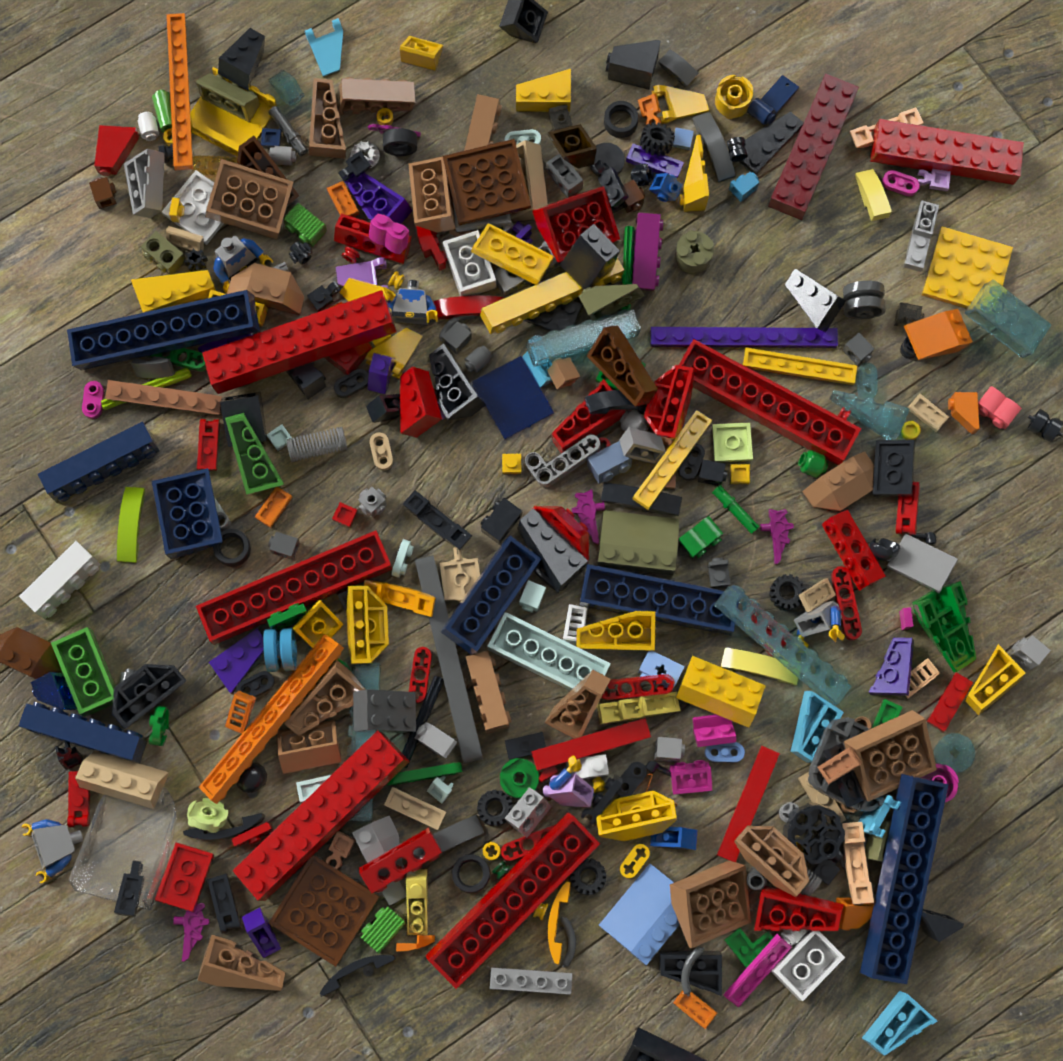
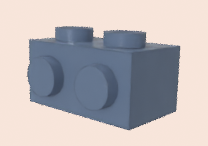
(608, 463)

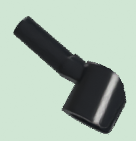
(930, 537)
(653, 765)

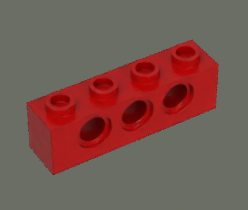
(355, 234)
(853, 550)
(388, 860)

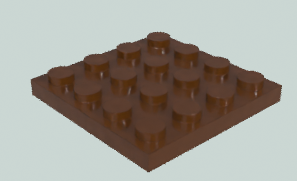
(486, 182)
(324, 910)

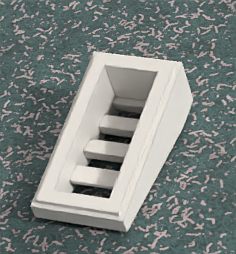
(570, 636)

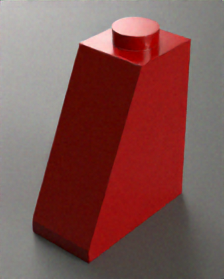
(113, 148)

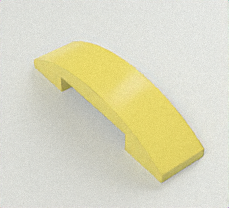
(757, 664)

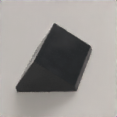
(939, 925)

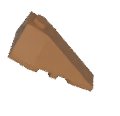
(329, 696)
(232, 967)

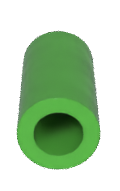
(162, 106)

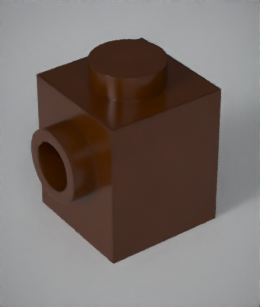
(103, 192)
(636, 197)

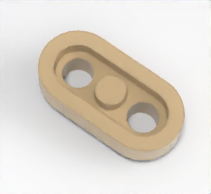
(381, 452)

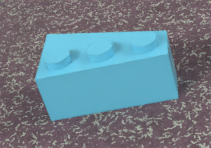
(812, 721)

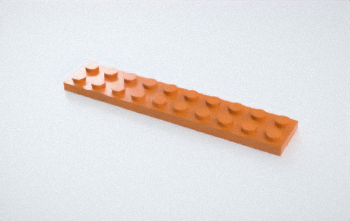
(271, 718)

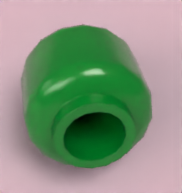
(812, 463)

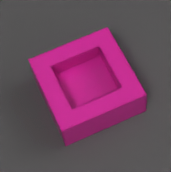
(906, 618)

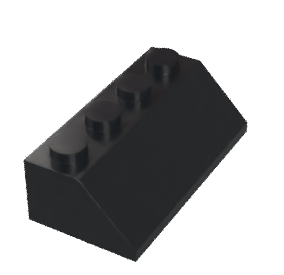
(649, 1047)

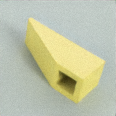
(417, 902)

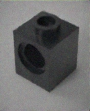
(712, 473)

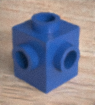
(666, 187)

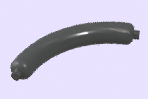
(451, 322)
(571, 941)
(687, 968)

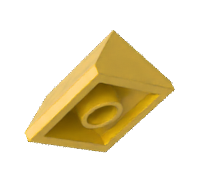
(420, 52)
(316, 623)

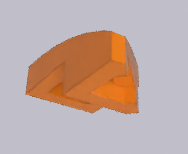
(422, 941)

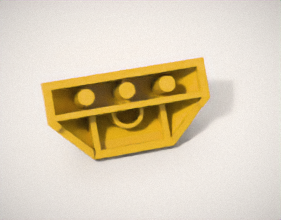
(366, 624)
(636, 816)

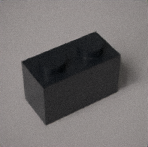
(501, 520)

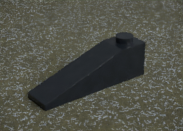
(455, 391)

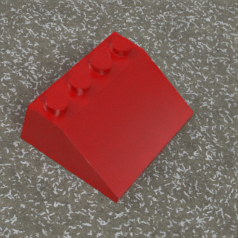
(568, 218)

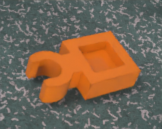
(649, 108)

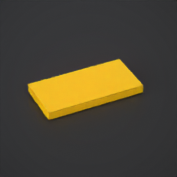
(512, 254)

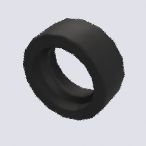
(621, 106)
(400, 142)
(241, 558)
(456, 877)

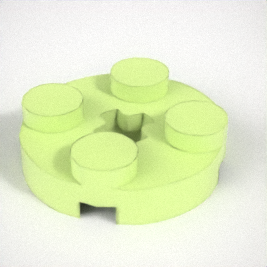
(198, 818)

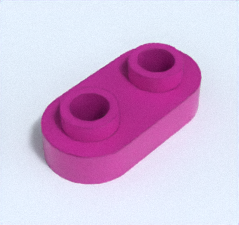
(900, 182)
(93, 398)

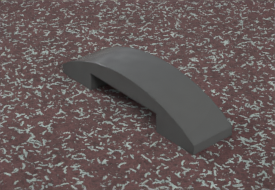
(715, 146)
(456, 834)

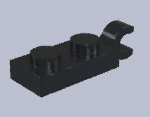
(613, 186)
(601, 800)
(130, 891)

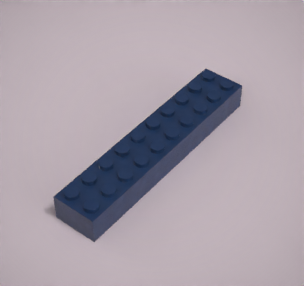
(163, 330)
(904, 879)

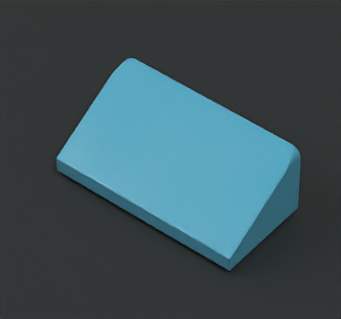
(539, 372)

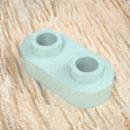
(522, 135)
(399, 566)

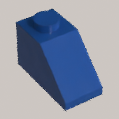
(676, 838)

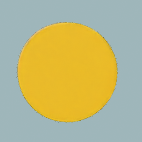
(910, 430)

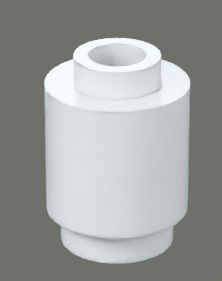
(148, 126)

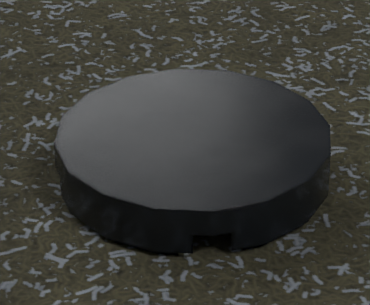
(611, 155)

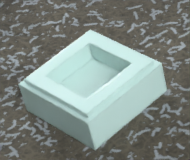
(278, 437)

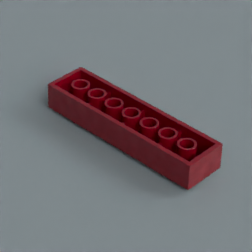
(813, 146)

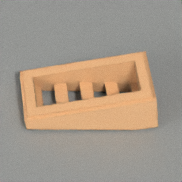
(930, 667)

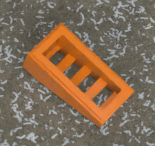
(245, 698)

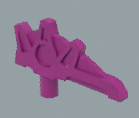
(383, 128)
(586, 511)
(779, 531)
(193, 926)

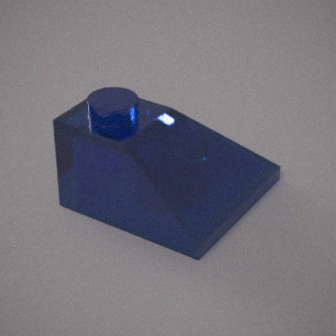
(53, 691)

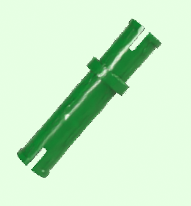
(738, 512)

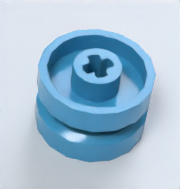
(281, 650)

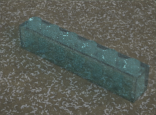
(578, 338)

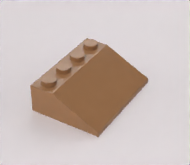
(249, 199)
(892, 750)
(711, 902)

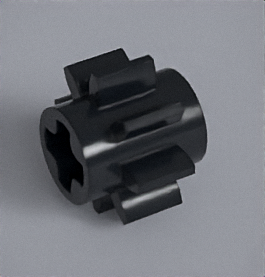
(642, 174)
(300, 252)
(200, 260)

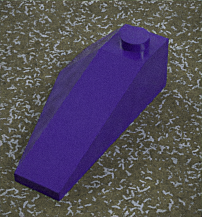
(378, 198)

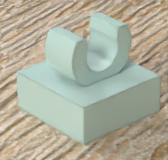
(439, 789)

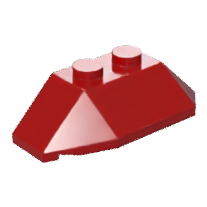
(671, 402)
(567, 526)

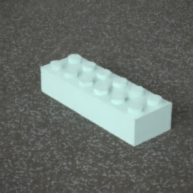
(543, 653)

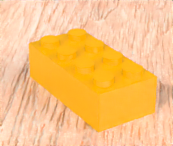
(720, 691)

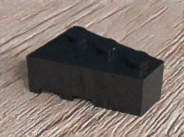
(242, 58)
(704, 974)

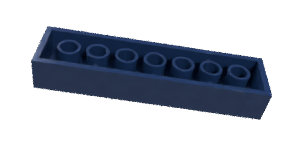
(671, 600)

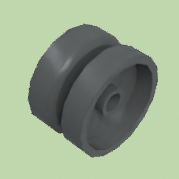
(864, 299)

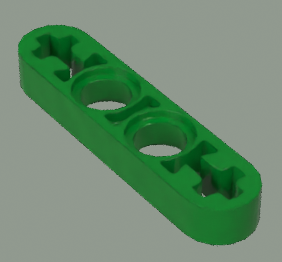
(188, 363)
(426, 773)

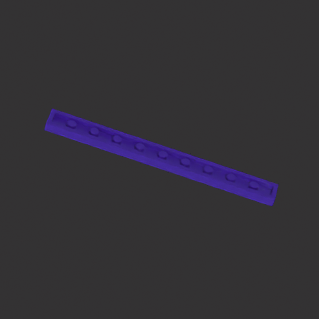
(744, 337)

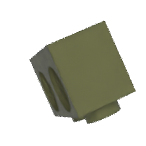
(165, 251)

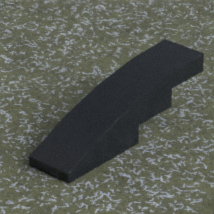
(623, 496)

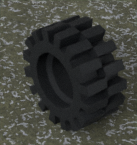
(661, 146)
(778, 599)
(486, 799)
(600, 877)

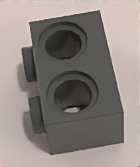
(564, 175)

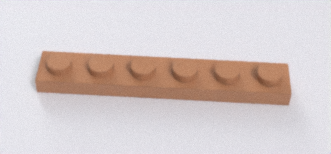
(163, 397)

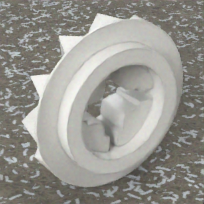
(367, 146)

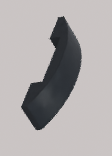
(610, 400)
(436, 520)
(249, 823)
(333, 983)

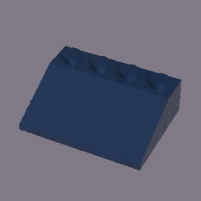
(187, 513)

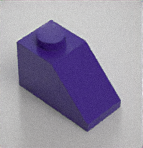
(380, 373)
(261, 932)

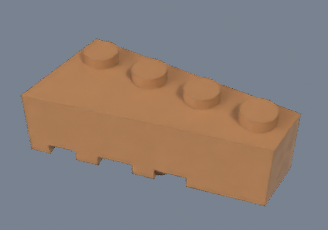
(576, 709)

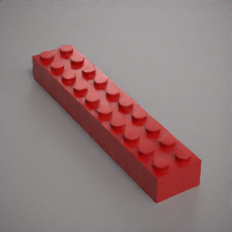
(299, 342)
(769, 403)
(300, 583)
(320, 816)
(512, 900)

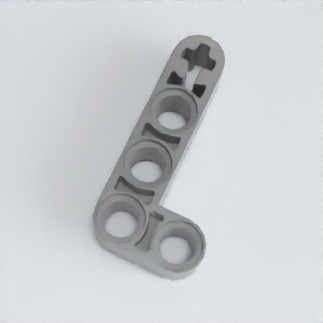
(565, 457)

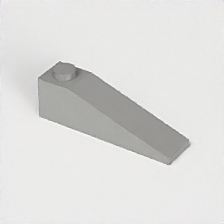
(376, 840)

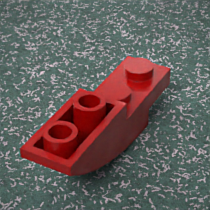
(429, 246)

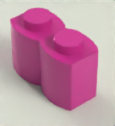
(388, 233)

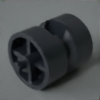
(1048, 427)

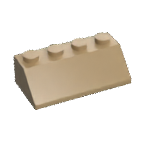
(532, 167)
(121, 779)

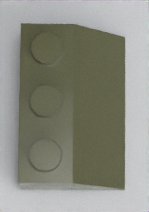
(228, 96)

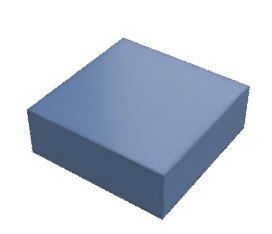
(683, 138)

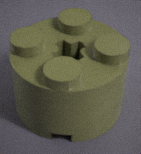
(694, 242)

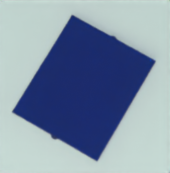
(513, 397)

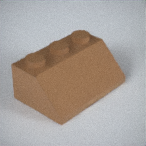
(309, 750)

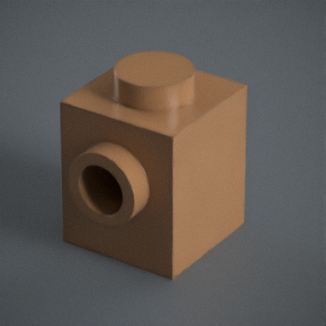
(563, 372)

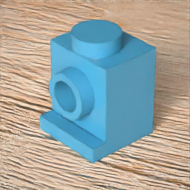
(744, 186)

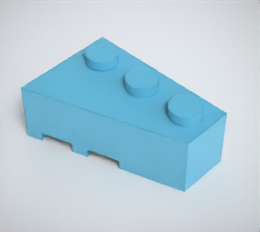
(897, 1023)

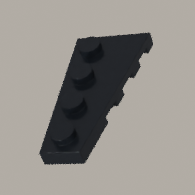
(769, 141)

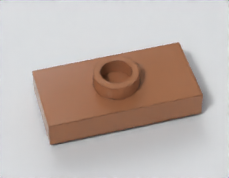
(839, 765)

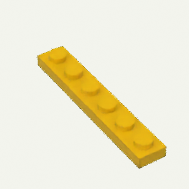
(800, 366)
(672, 460)

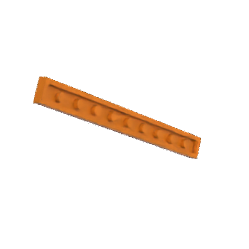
(179, 92)

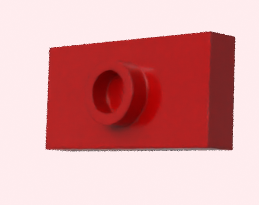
(253, 835)

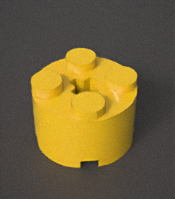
(733, 96)

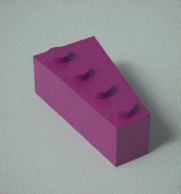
(646, 251)

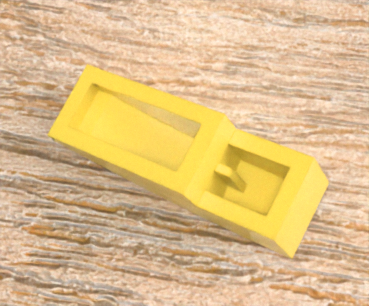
(873, 195)

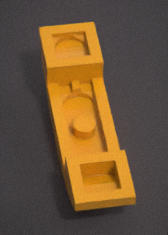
(403, 597)
(562, 896)

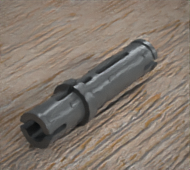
(292, 136)

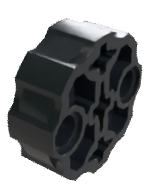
(815, 820)

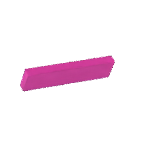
(757, 970)

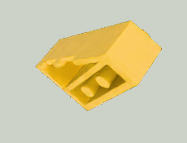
(544, 92)

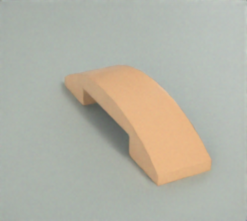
(863, 135)
(856, 863)

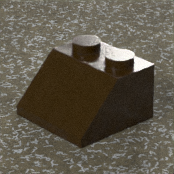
(574, 145)

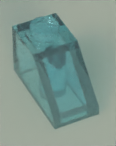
(287, 88)

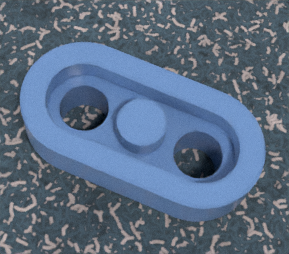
(724, 753)

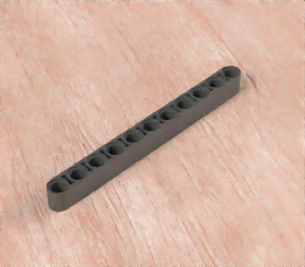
(449, 663)

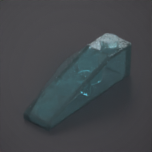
(882, 419)

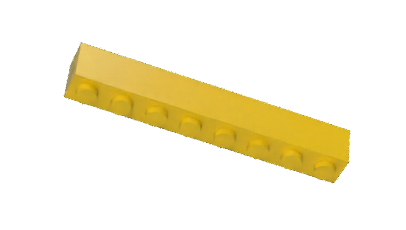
(537, 299)

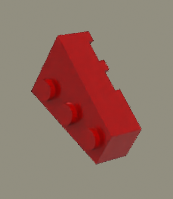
(417, 402)

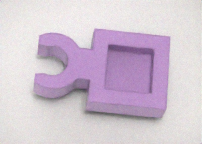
(937, 179)

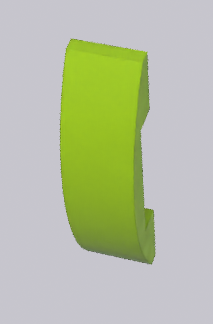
(129, 524)

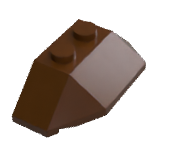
(254, 156)
(28, 653)

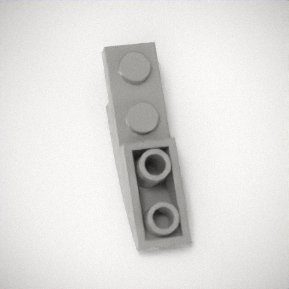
(920, 236)

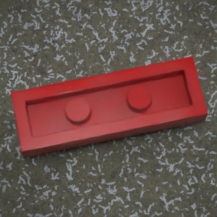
(949, 702)

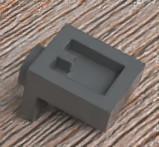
(718, 573)

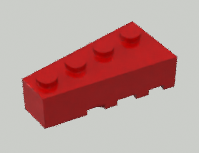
(583, 423)
(784, 911)

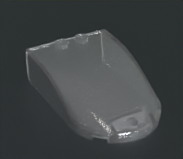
(119, 836)

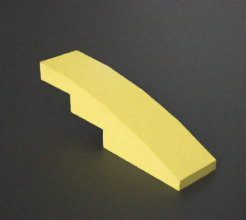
(638, 708)

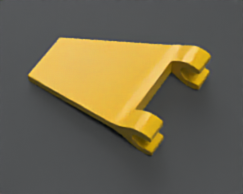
(680, 103)
(355, 289)
(400, 347)

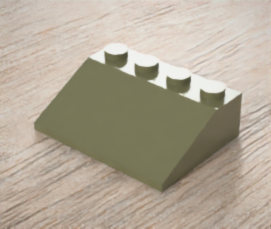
(638, 542)

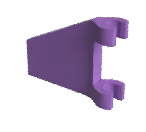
(361, 271)

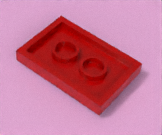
(184, 877)

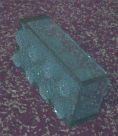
(1008, 319)

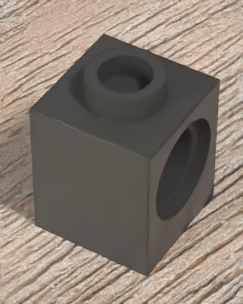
(457, 337)
(858, 349)
(284, 545)

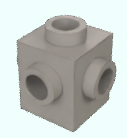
(372, 508)

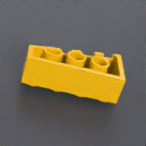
(172, 289)

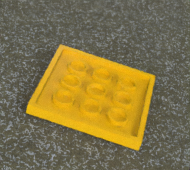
(963, 266)

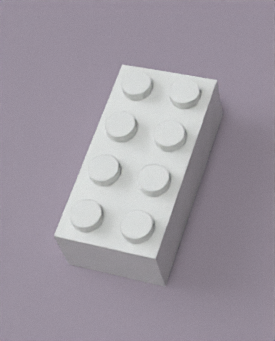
(60, 580)

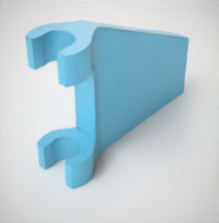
(327, 48)
(873, 819)

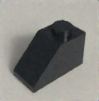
(384, 408)

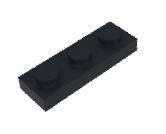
(848, 783)

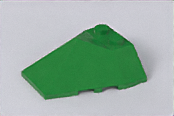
(946, 624)

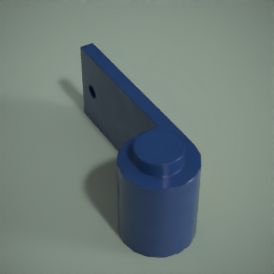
(772, 102)

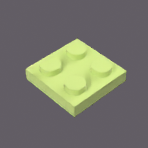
(732, 442)

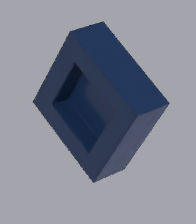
(270, 138)

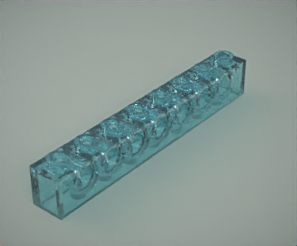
(728, 605)

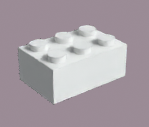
(470, 271)
(807, 964)

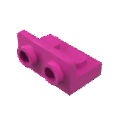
(713, 730)
(691, 777)

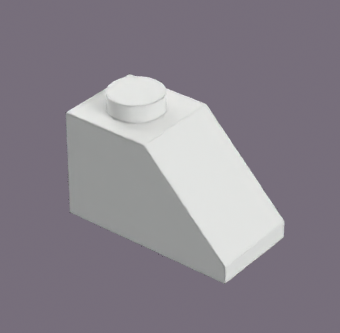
(592, 767)

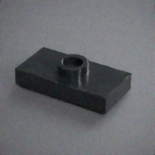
(523, 745)

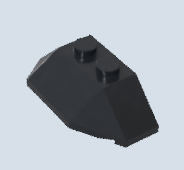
(144, 691)

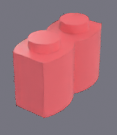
(998, 408)

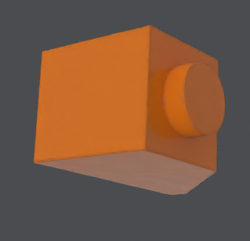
(965, 410)
(854, 915)

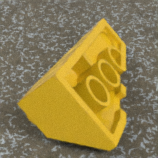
(622, 632)

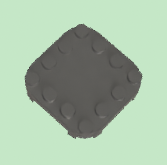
(836, 733)

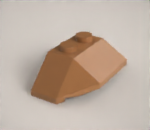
(270, 287)
(842, 484)
(774, 857)

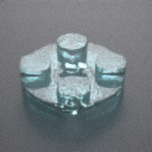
(962, 744)

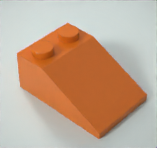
(938, 334)

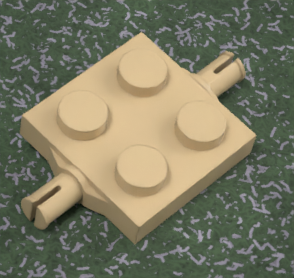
(458, 576)

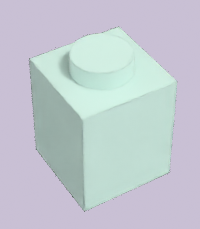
(532, 596)

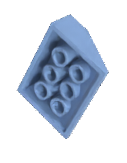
(643, 915)

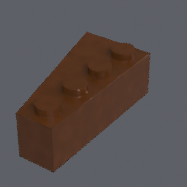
(621, 365)

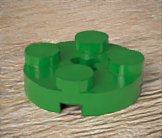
(160, 723)
(521, 767)

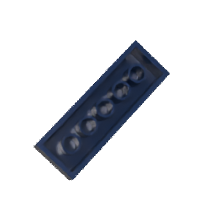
(99, 463)
(490, 595)
(79, 731)

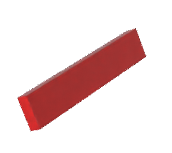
(591, 744)
(748, 802)

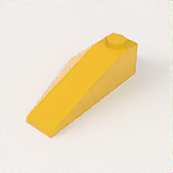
(695, 190)

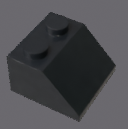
(523, 19)

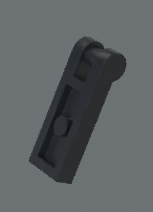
(224, 903)

